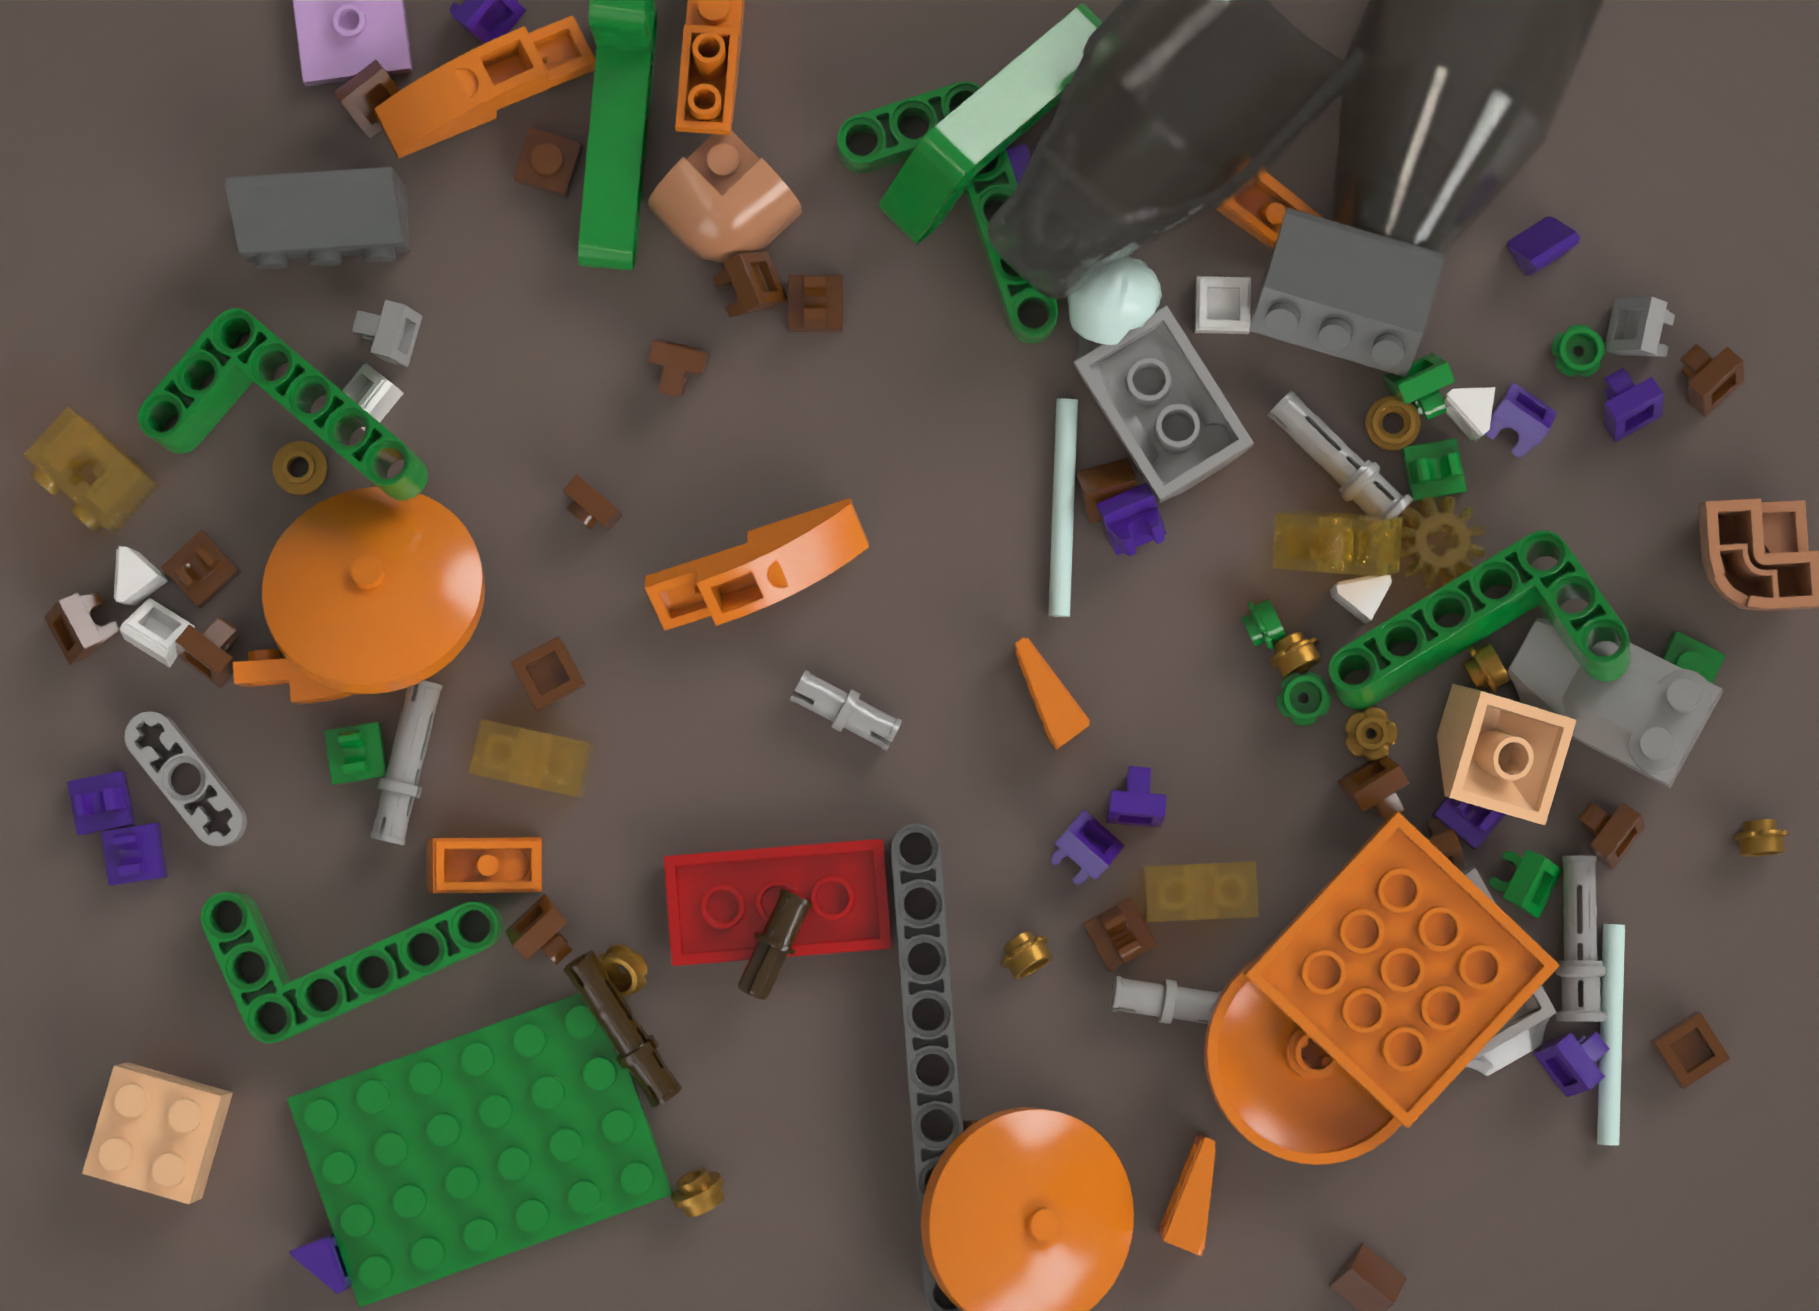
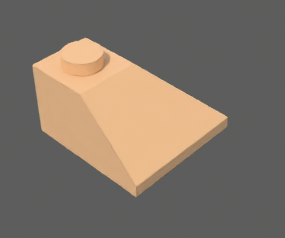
(1502, 753)

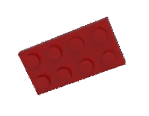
(728, 896)

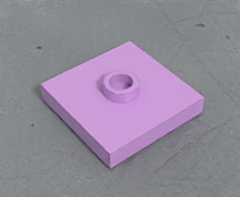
(348, 35)

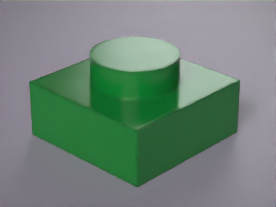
(1692, 655)

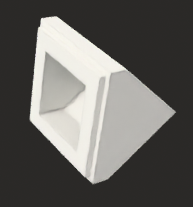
(372, 392)
(1471, 409)
(135, 577)
(1361, 595)
(154, 631)

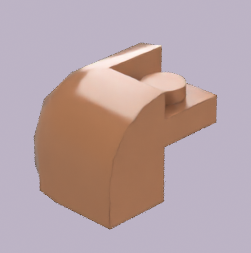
(724, 200)
(1759, 554)

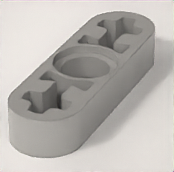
(171, 739)

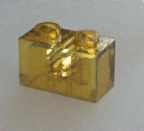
(120, 482)
(1337, 542)
(531, 758)
(1199, 891)

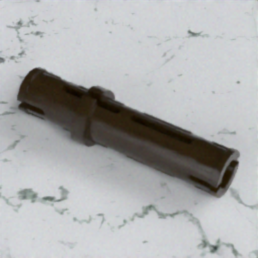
(635, 1048)

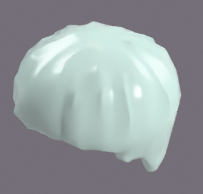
(1115, 301)

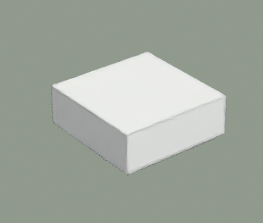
(1222, 305)

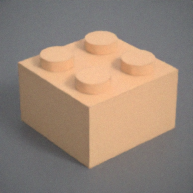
(157, 1133)

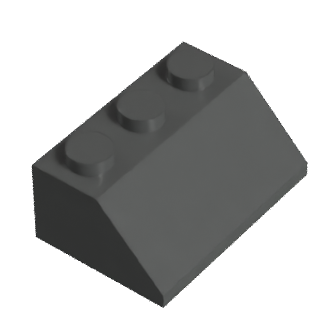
(319, 216)
(1347, 292)

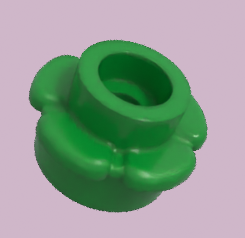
(1582, 337)
(1263, 624)
(1314, 687)

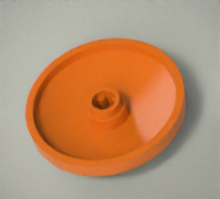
(373, 591)
(1283, 1085)
(1027, 1214)

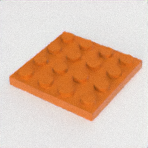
(1401, 969)

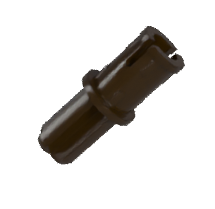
(774, 945)

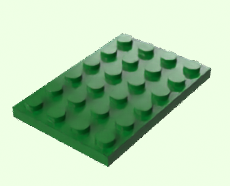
(478, 1148)

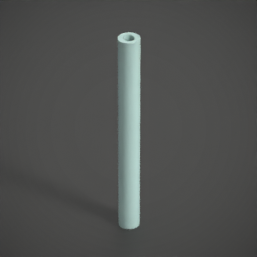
(1063, 507)
(1611, 1032)

